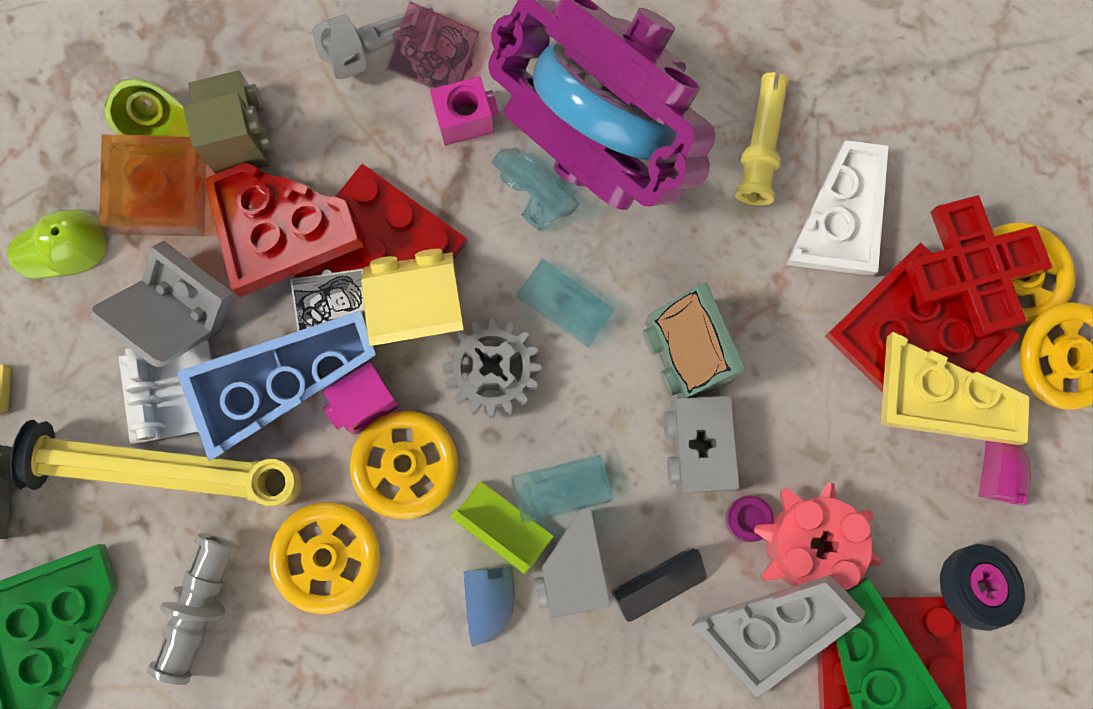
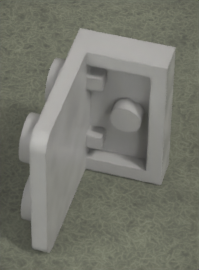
(166, 310)

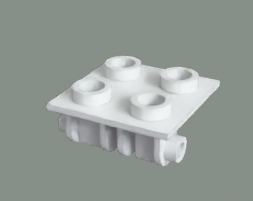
(155, 397)

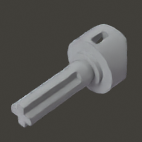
(348, 45)

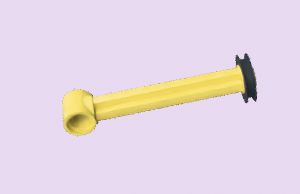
(40, 455)

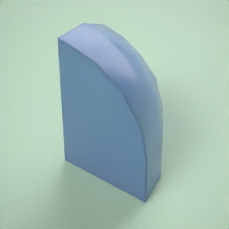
(488, 602)

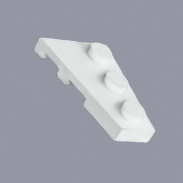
(847, 214)

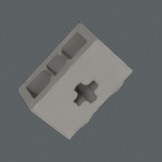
(714, 423)

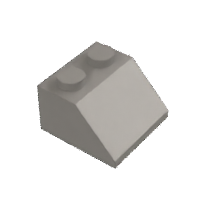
(574, 571)

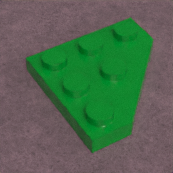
(49, 624)

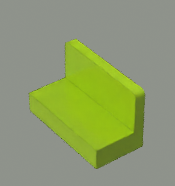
(501, 527)

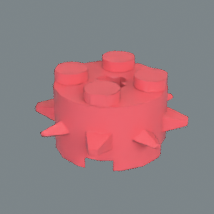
(842, 530)

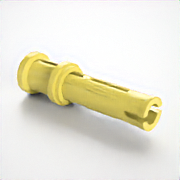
(761, 157)

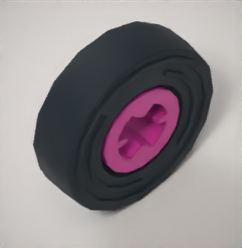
(962, 596)

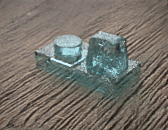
(547, 197)
(565, 303)
(561, 488)

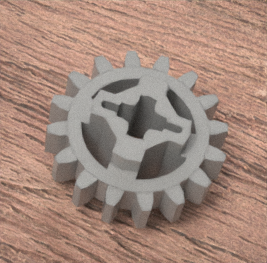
(506, 353)

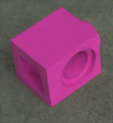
(451, 97)
(358, 399)

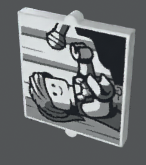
(327, 297)

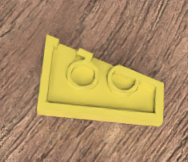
(942, 398)

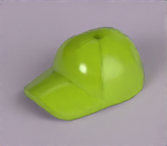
(130, 114)
(76, 248)

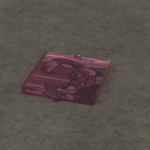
(431, 48)

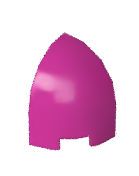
(1005, 473)

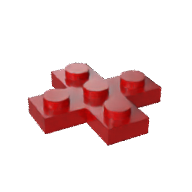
(978, 266)

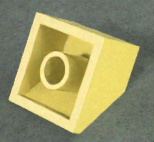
(411, 297)

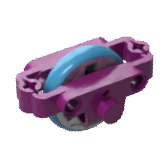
(603, 99)

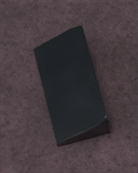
(660, 584)

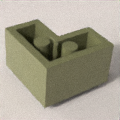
(226, 122)

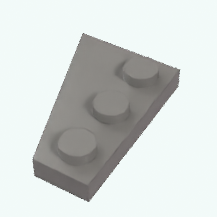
(779, 631)

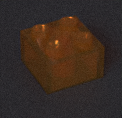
(151, 186)

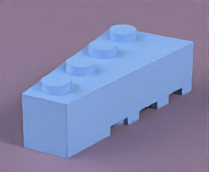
(258, 384)

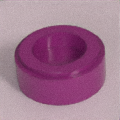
(745, 514)

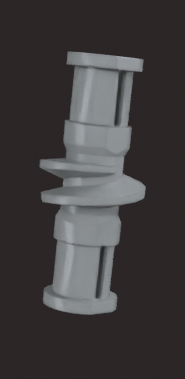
(193, 609)

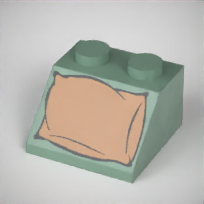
(693, 344)

